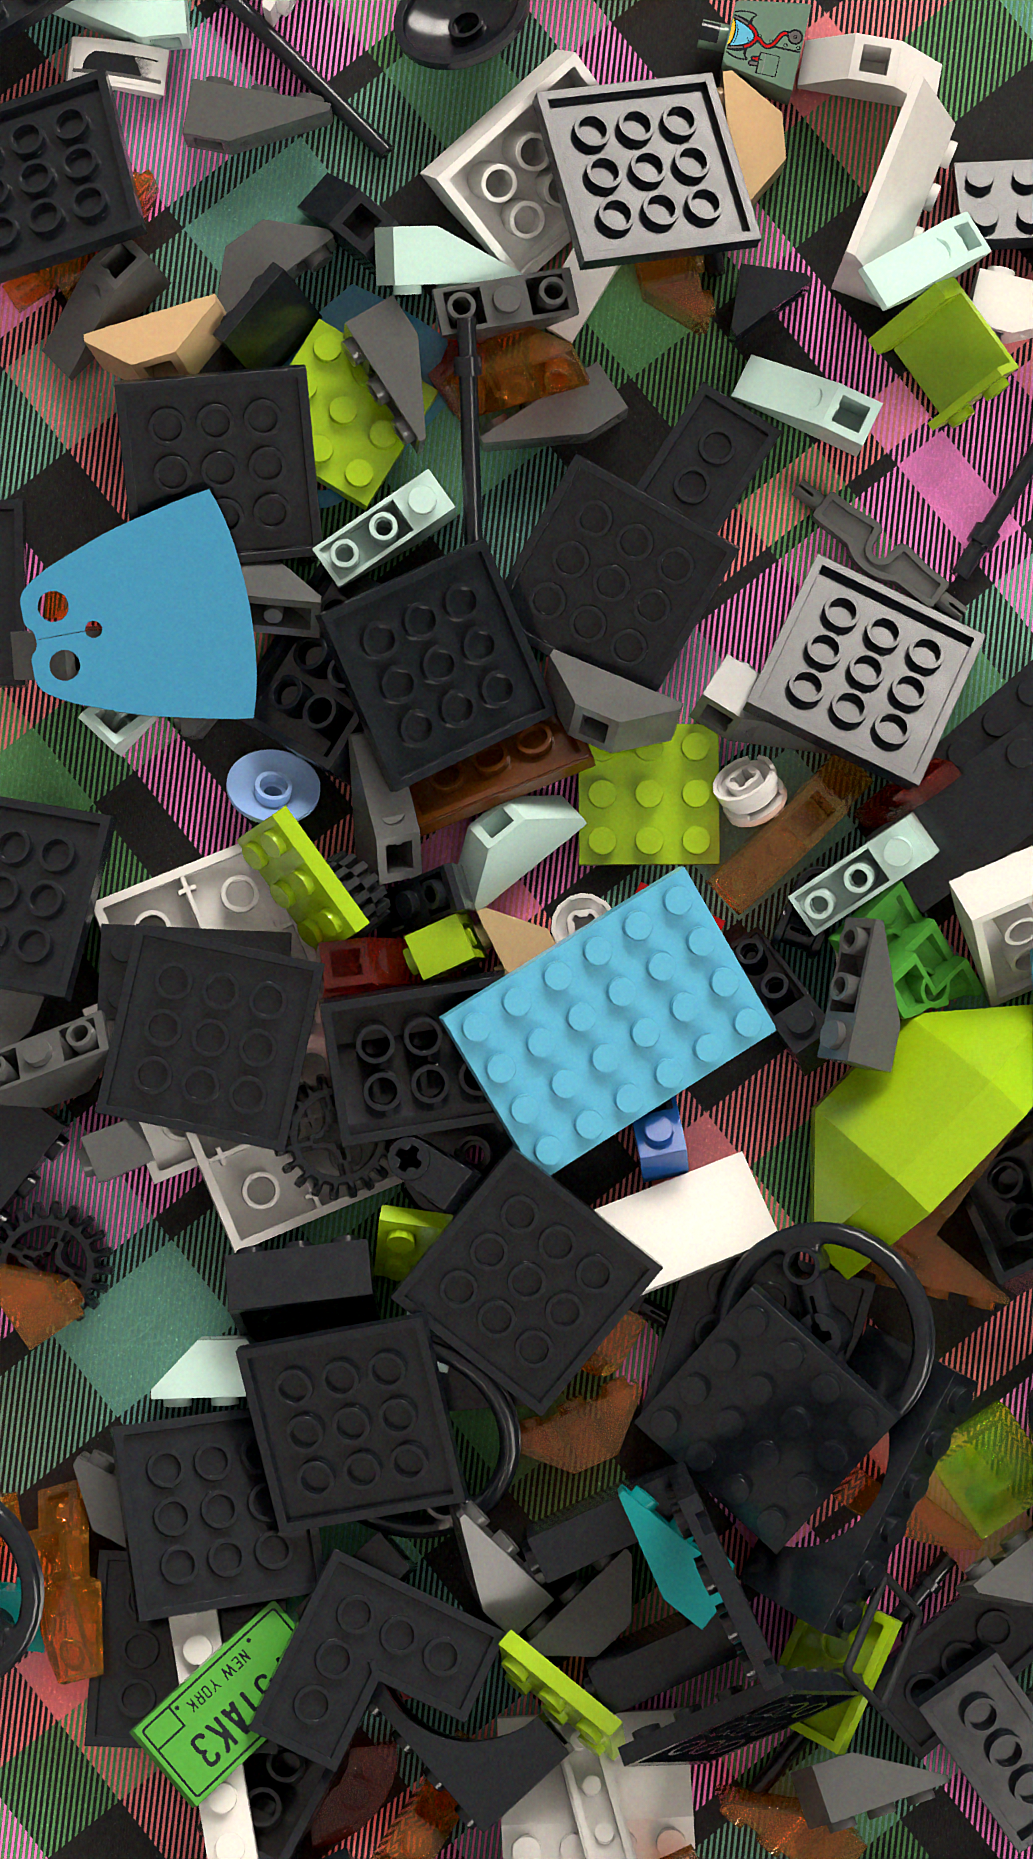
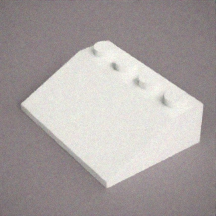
(500, 173)
(901, 185)
(998, 923)
(652, 1797)

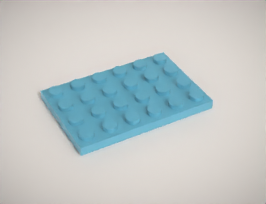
(608, 1022)

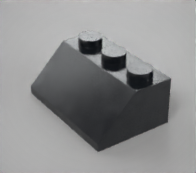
(302, 1286)

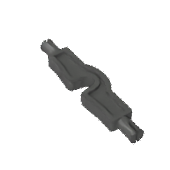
(860, 533)

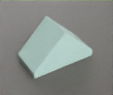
(116, 728)

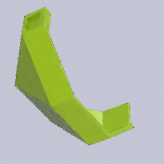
(907, 1137)

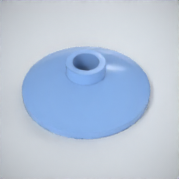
(269, 781)

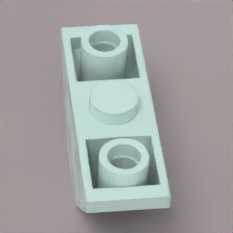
(512, 841)
(205, 1371)

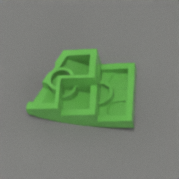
(920, 958)

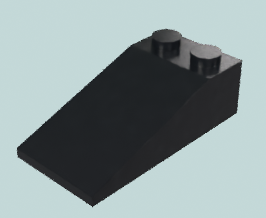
(975, 816)
(285, 1798)

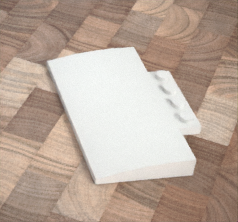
(242, 1179)

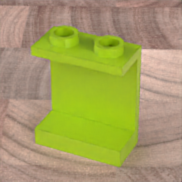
(948, 351)

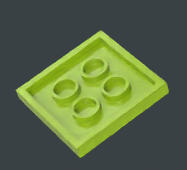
(349, 429)
(652, 803)

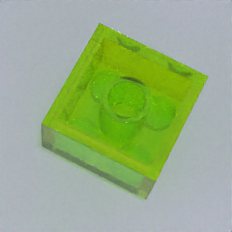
(988, 1469)

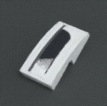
(129, 65)

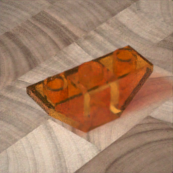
(676, 291)
(521, 369)
(583, 1430)

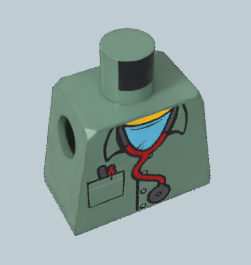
(760, 44)

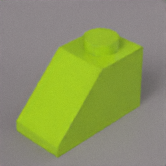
(444, 947)

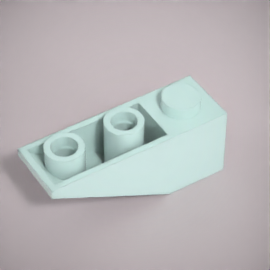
(143, 22)
(430, 255)
(924, 260)
(808, 403)
(386, 529)
(864, 873)

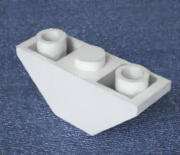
(864, 68)

